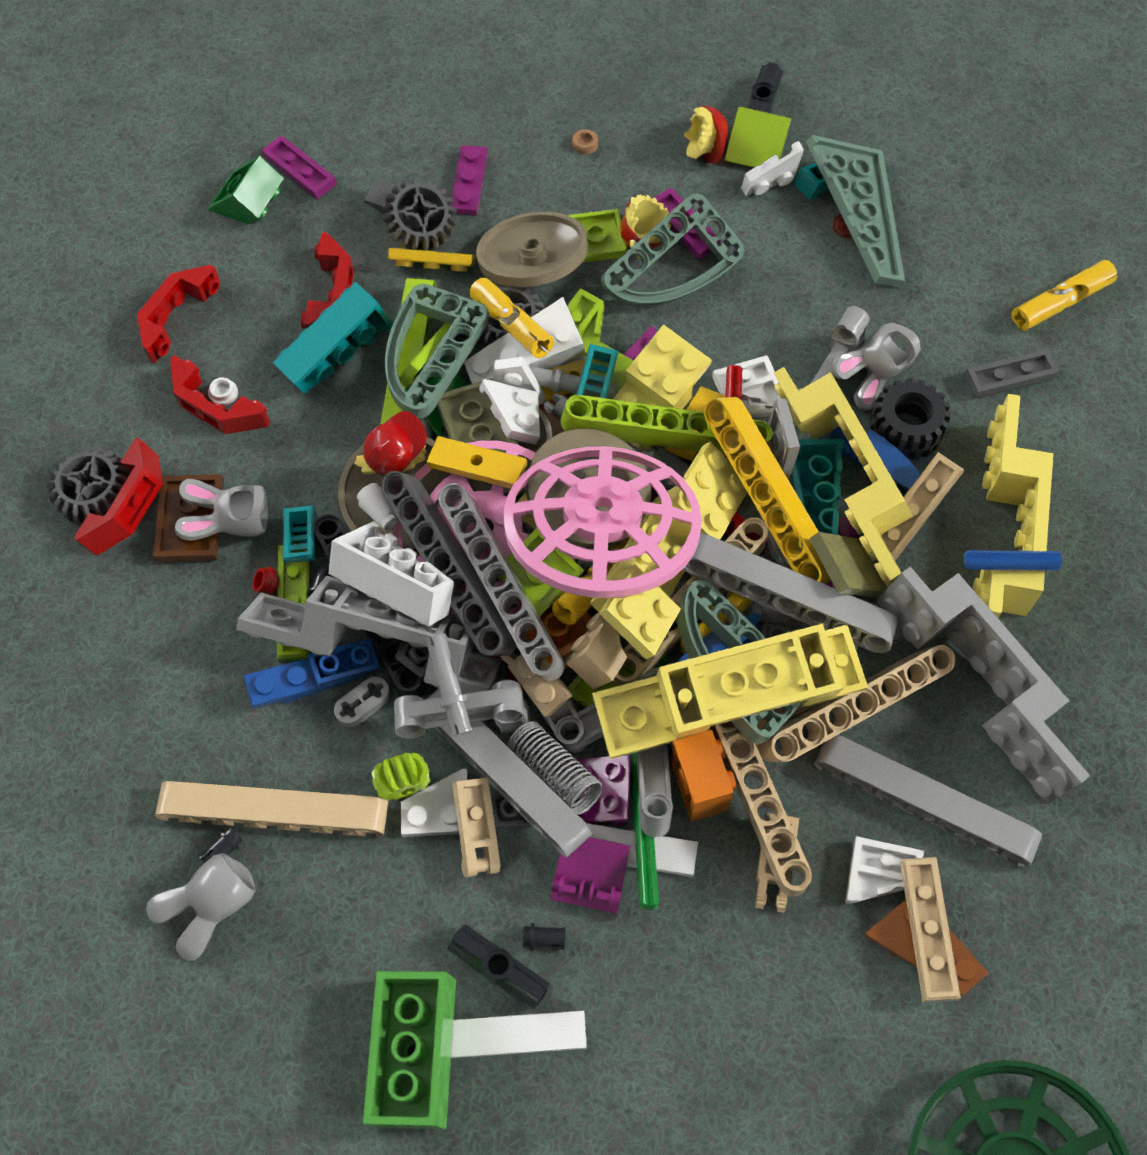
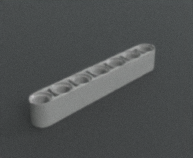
(791, 593)
(507, 594)
(519, 786)
(930, 799)

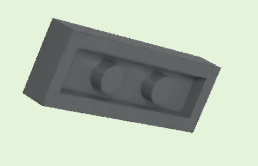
(1011, 373)

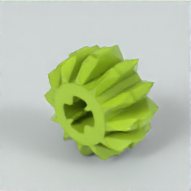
(400, 776)

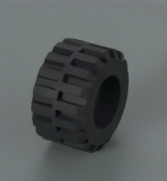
(916, 400)

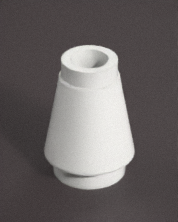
(376, 506)

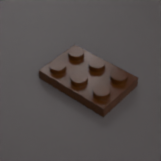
(171, 507)

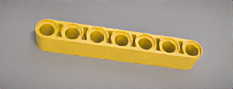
(762, 478)

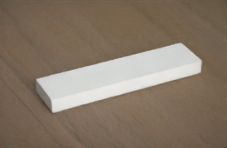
(672, 854)
(518, 1034)

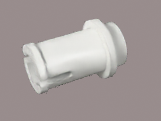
(758, 409)

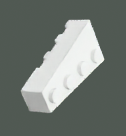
(553, 319)
(391, 574)

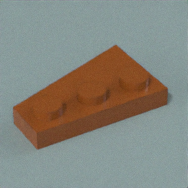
(895, 935)

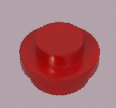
(266, 581)

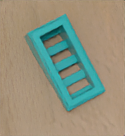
(808, 182)
(601, 354)
(299, 516)

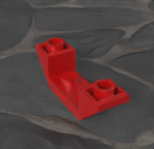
(335, 259)
(196, 282)
(241, 417)
(129, 506)

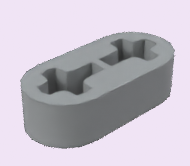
(357, 697)

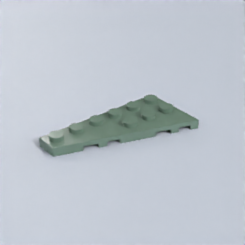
(862, 194)

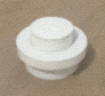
(223, 391)

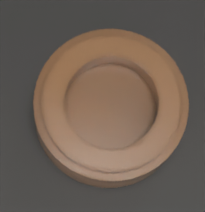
(585, 142)

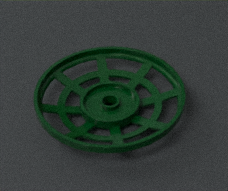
(1020, 1141)

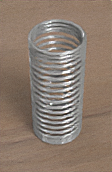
(577, 788)

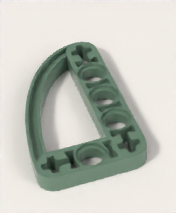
(698, 221)
(434, 367)
(730, 634)

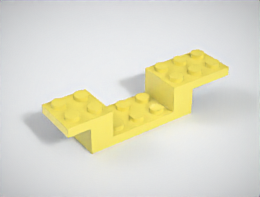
(658, 377)
(1024, 480)
(873, 509)
(649, 615)
(727, 686)

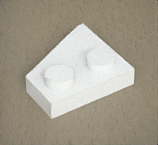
(773, 172)
(757, 380)
(515, 409)
(432, 809)

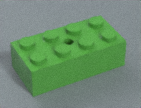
(407, 1013)

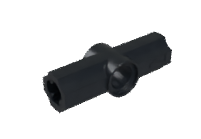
(765, 88)
(518, 978)

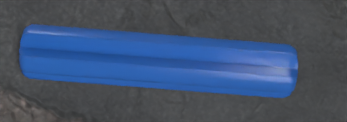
(1012, 560)

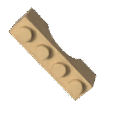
(597, 653)

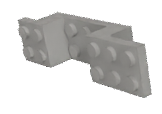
(339, 606)
(1004, 665)

